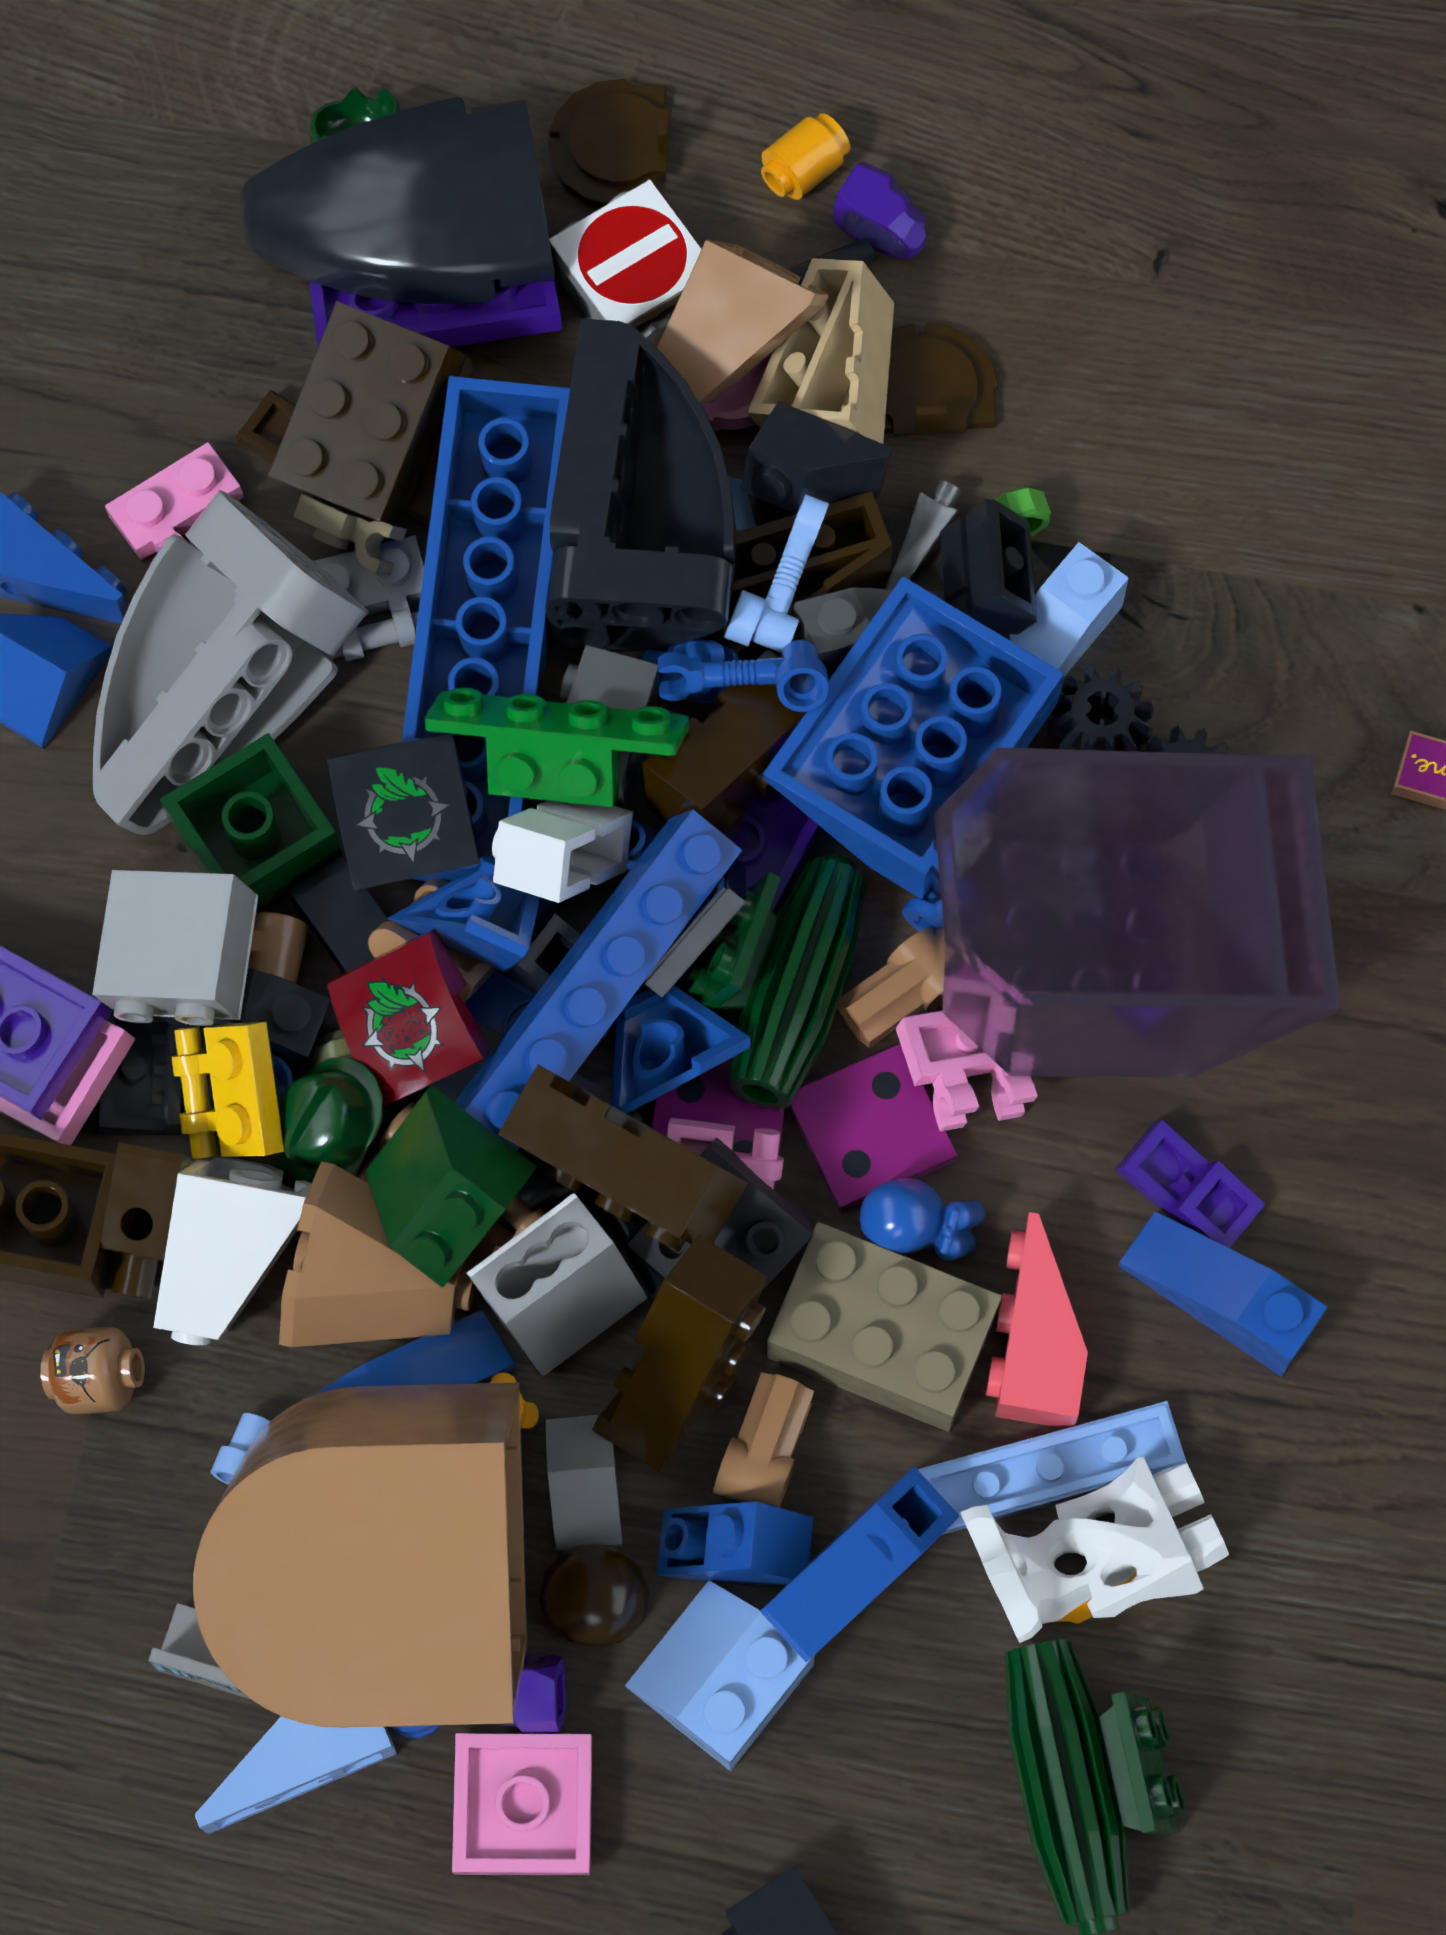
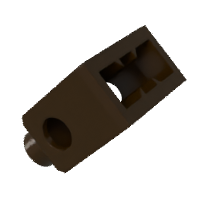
(140, 1191)

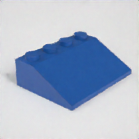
(907, 727)

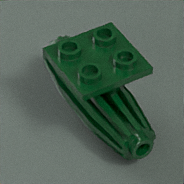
(784, 974)
(1085, 1780)

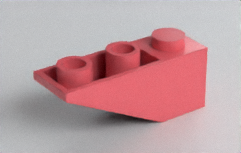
(1045, 1349)

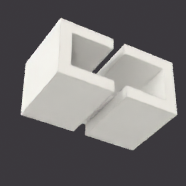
(561, 848)

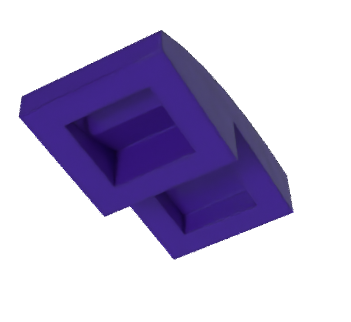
(1188, 1186)

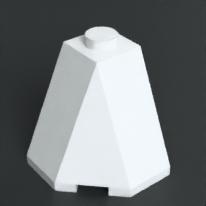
(222, 1242)

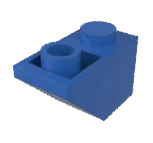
(734, 1543)

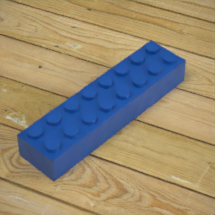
(487, 568)

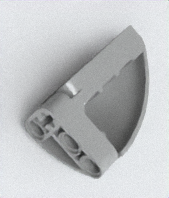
(212, 658)

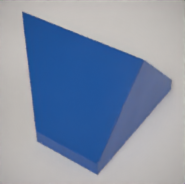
(44, 672)
(477, 917)
(666, 1045)

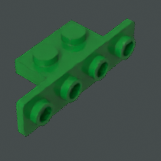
(555, 747)

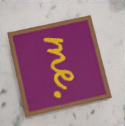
(1422, 771)

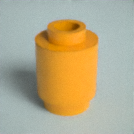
(804, 156)

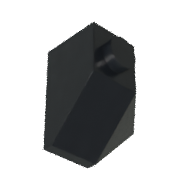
(811, 457)

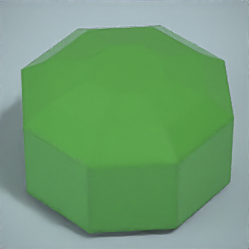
(1030, 505)

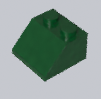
(443, 1184)

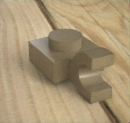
(341, 526)

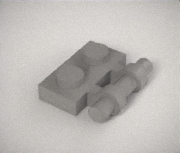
(381, 594)

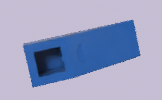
(48, 568)
(859, 1563)

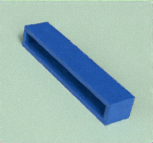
(604, 965)

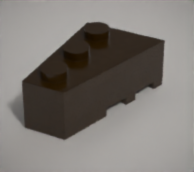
(847, 553)
(722, 758)
(621, 1160)
(686, 1353)

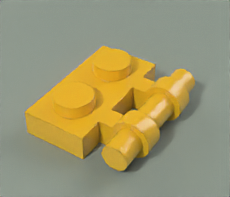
(241, 1085)

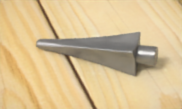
(924, 530)

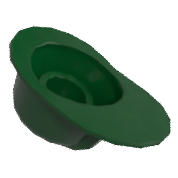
(328, 1119)

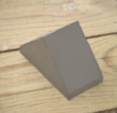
(582, 1484)

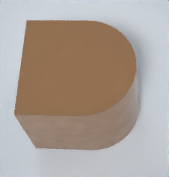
(374, 1559)

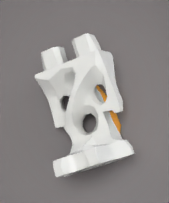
(1126, 1560)

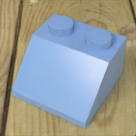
(720, 1674)

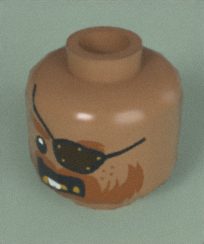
(92, 1370)

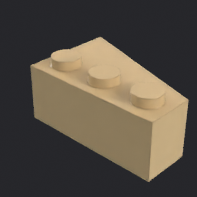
(837, 358)

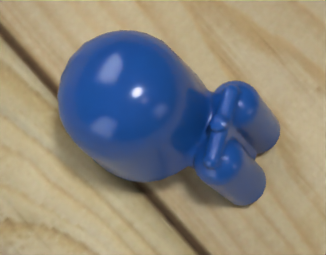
(910, 1217)

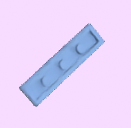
(1057, 1464)

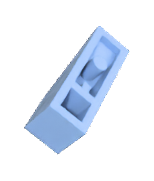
(1073, 608)
(290, 1763)

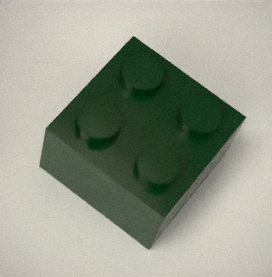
(252, 821)

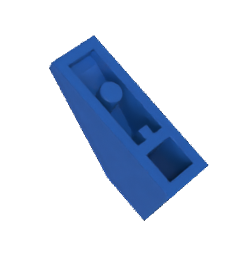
(1224, 1291)
(464, 1356)

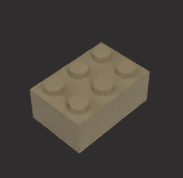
(883, 1326)

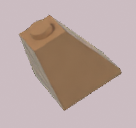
(733, 317)
(351, 1281)

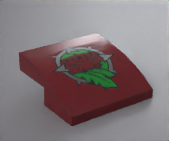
(408, 1017)

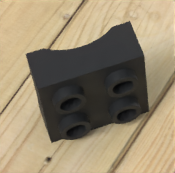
(759, 1231)

